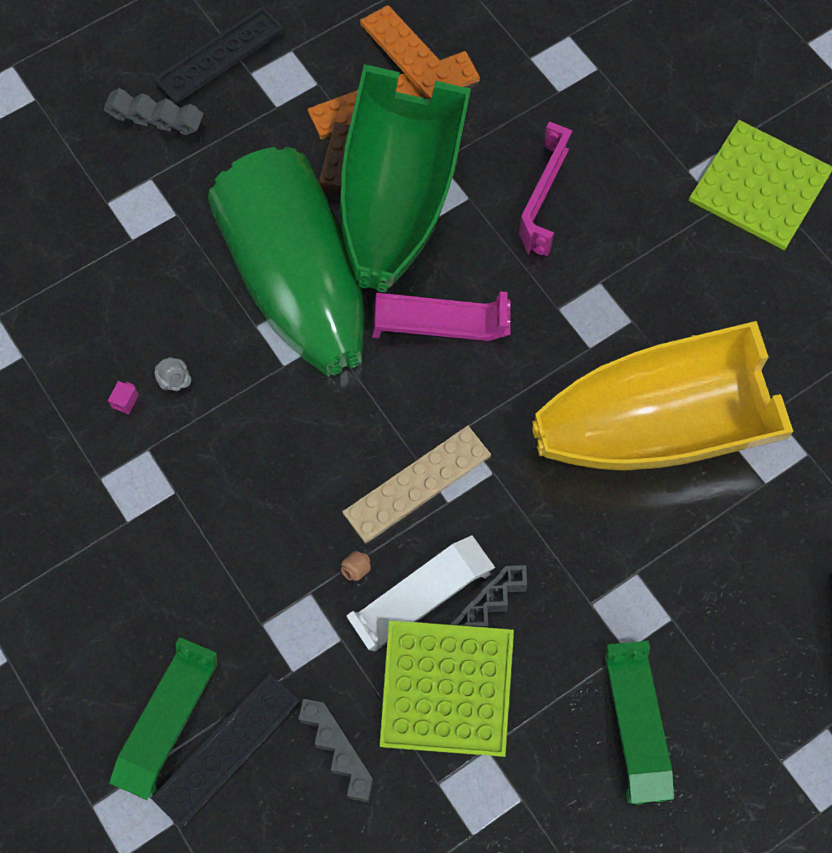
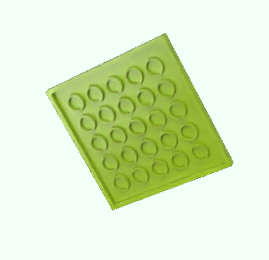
(761, 184)
(447, 688)

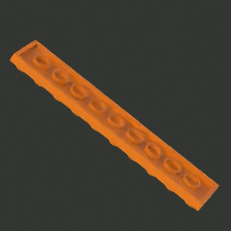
(341, 108)

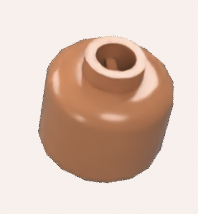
(355, 566)

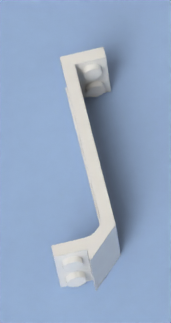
(422, 591)

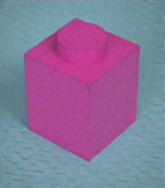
(123, 397)

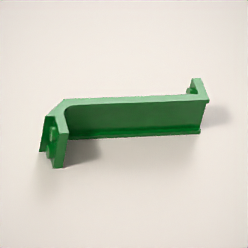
(163, 719)
(639, 723)

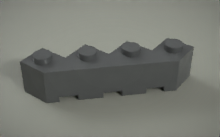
(145, 110)
(494, 597)
(333, 739)

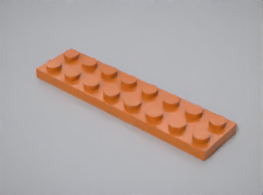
(407, 50)

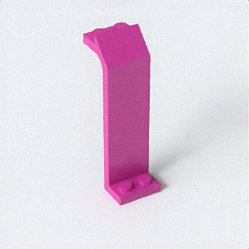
(533, 236)
(441, 317)

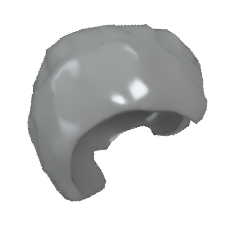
(172, 374)

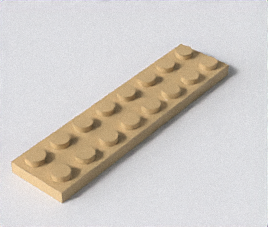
(416, 484)

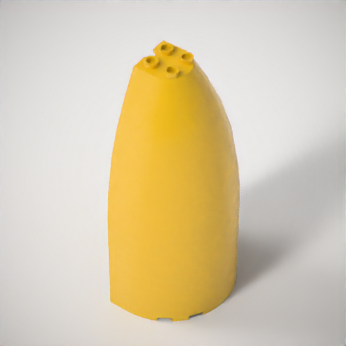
(667, 405)

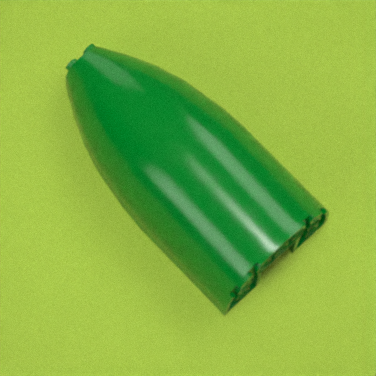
(396, 173)
(292, 255)

